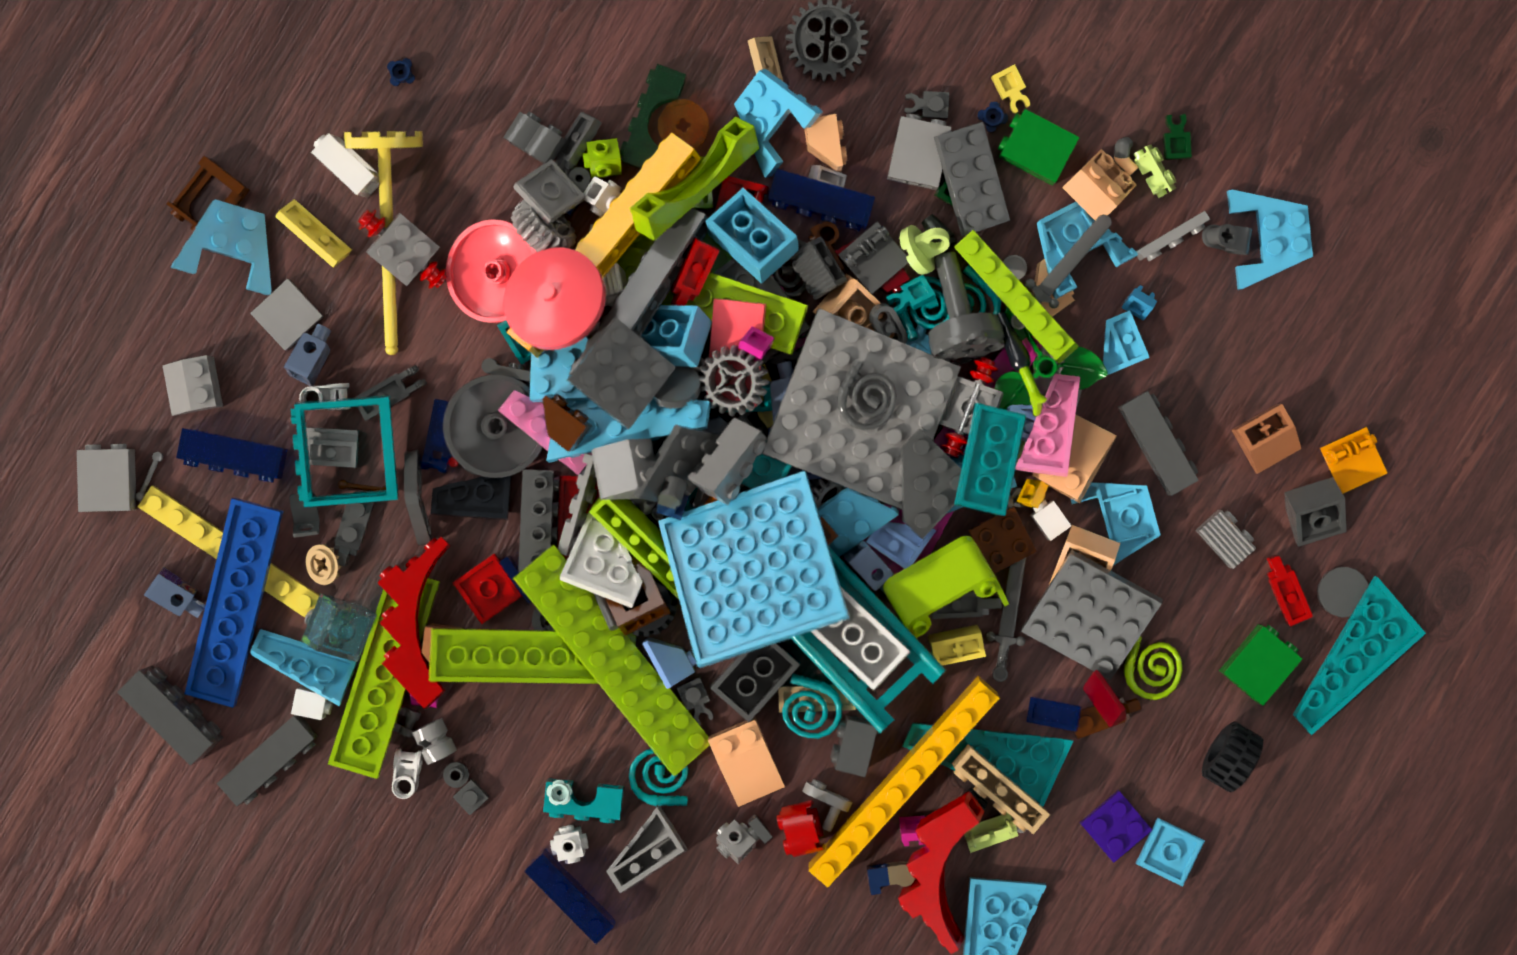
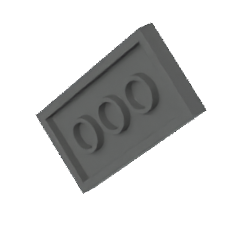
(972, 178)

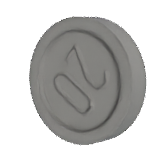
(1016, 265)

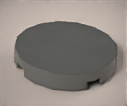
(679, 388)
(1341, 590)

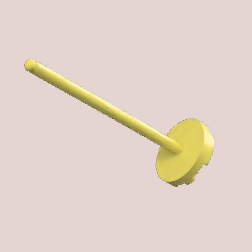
(394, 139)

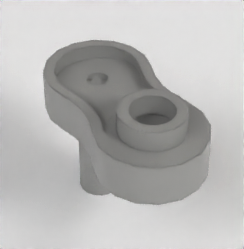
(818, 791)

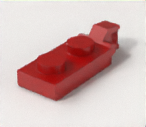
(693, 272)
(1288, 592)

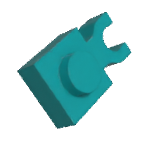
(914, 294)

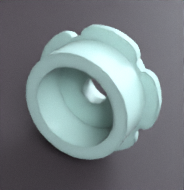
(557, 799)

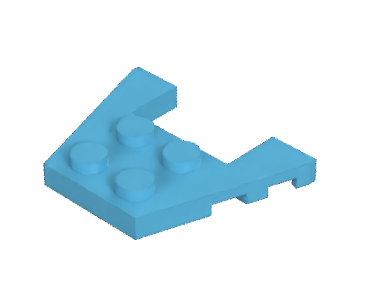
(766, 106)
(1063, 229)
(1281, 231)
(234, 234)
(1126, 514)

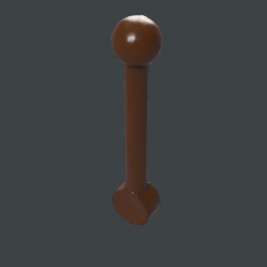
(342, 484)

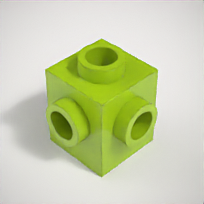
(603, 158)

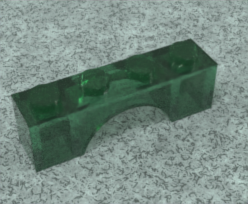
(663, 88)

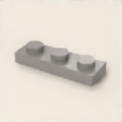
(1173, 237)

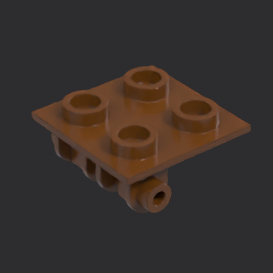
(1003, 540)

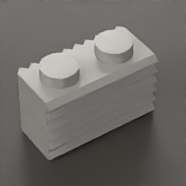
(1226, 538)

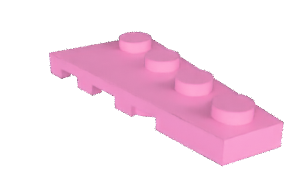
(531, 419)
(1052, 433)

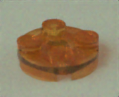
(692, 114)

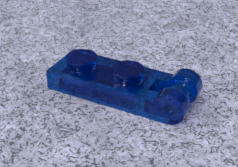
(435, 440)

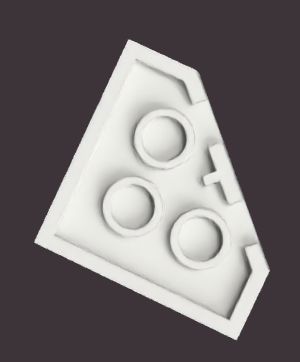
(602, 565)

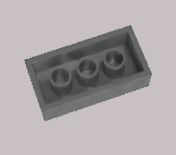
(171, 714)

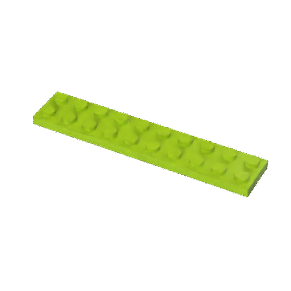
(614, 663)

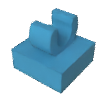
(1139, 303)

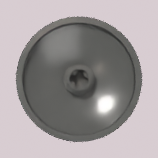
(481, 435)

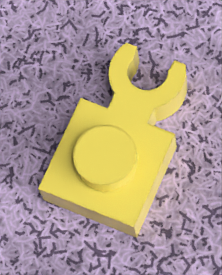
(1009, 85)

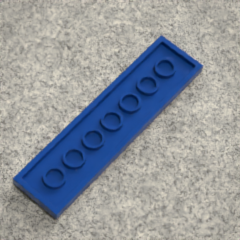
(233, 602)

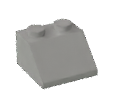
(192, 385)
(622, 467)

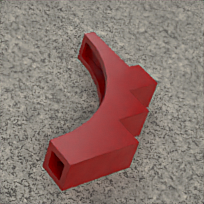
(402, 623)
(927, 893)

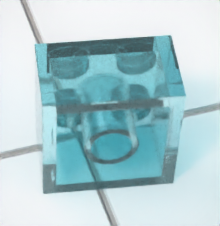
(338, 627)

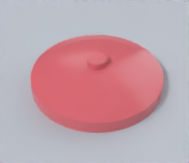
(481, 267)
(554, 298)

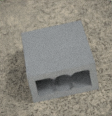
(915, 152)
(106, 478)

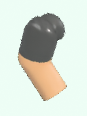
(1122, 155)

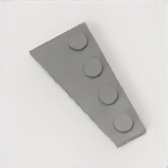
(578, 506)

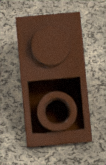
(564, 424)

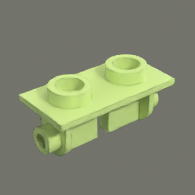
(1152, 162)
(991, 832)

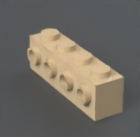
(1002, 790)

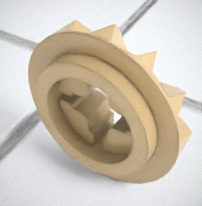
(315, 565)

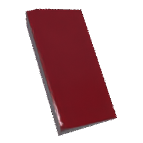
(1104, 699)

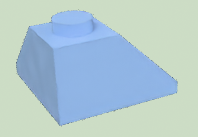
(670, 661)

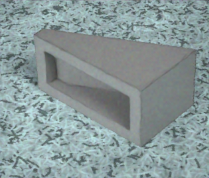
(827, 175)

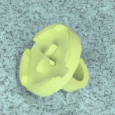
(921, 248)

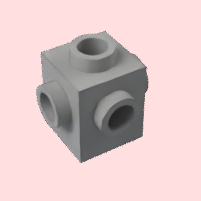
(735, 849)

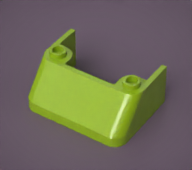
(939, 581)

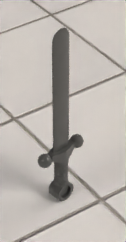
(1065, 266)
(1008, 620)

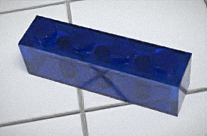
(821, 199)
(232, 454)
(570, 896)

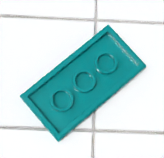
(990, 459)

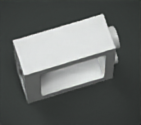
(346, 165)

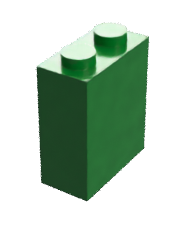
(1037, 146)
(1261, 663)

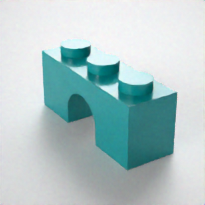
(606, 804)

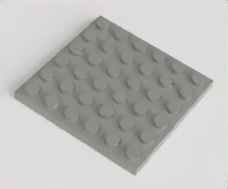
(817, 437)

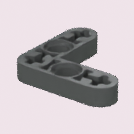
(413, 497)

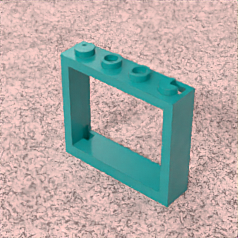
(302, 466)

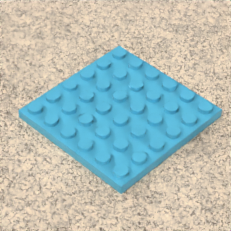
(753, 570)

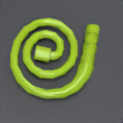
(1157, 669)

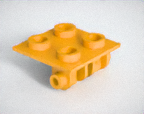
(1354, 460)

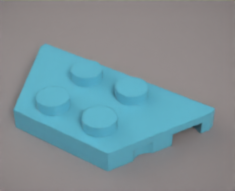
(854, 518)

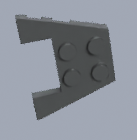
(679, 458)

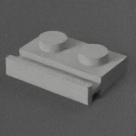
(333, 447)

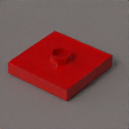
(487, 589)

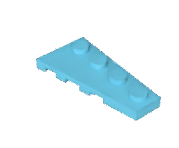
(313, 669)

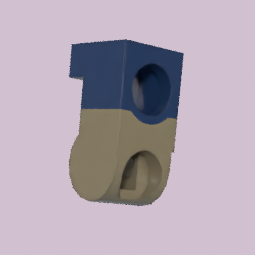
(888, 874)

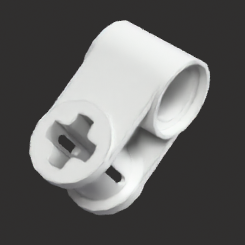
(327, 392)
(406, 771)

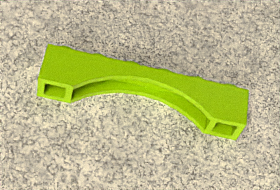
(730, 149)
(1016, 296)

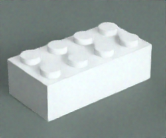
(863, 644)

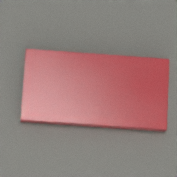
(729, 324)

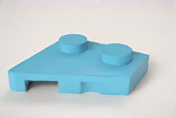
(1122, 343)

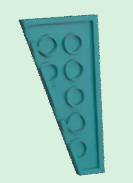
(1366, 647)
(1025, 759)

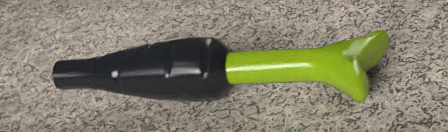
(1020, 361)

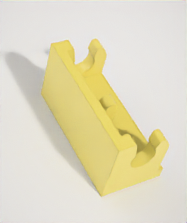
(957, 645)

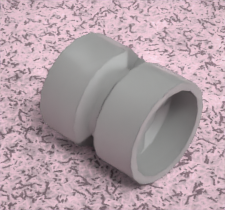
(434, 741)

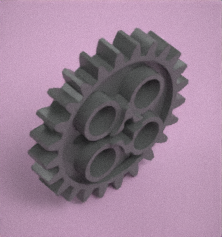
(804, 38)

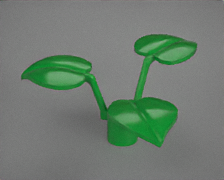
(1079, 363)

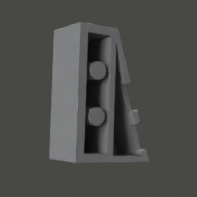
(730, 461)
(647, 852)

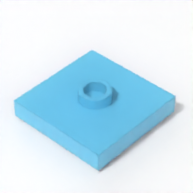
(1170, 852)

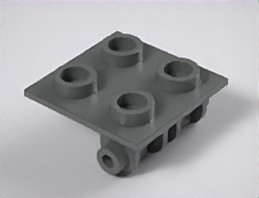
(874, 257)

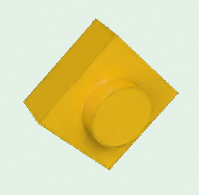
(1032, 493)

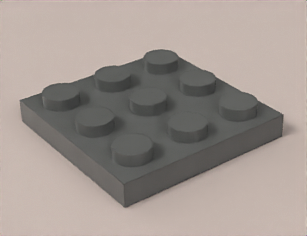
(621, 373)

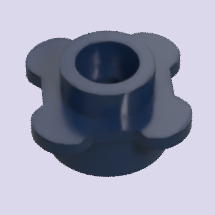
(395, 67)
(1000, 117)

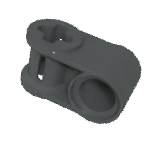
(1228, 238)

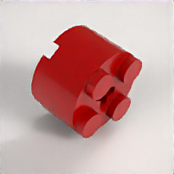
(801, 829)

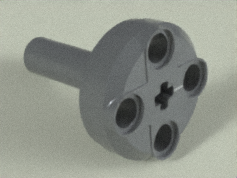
(965, 333)

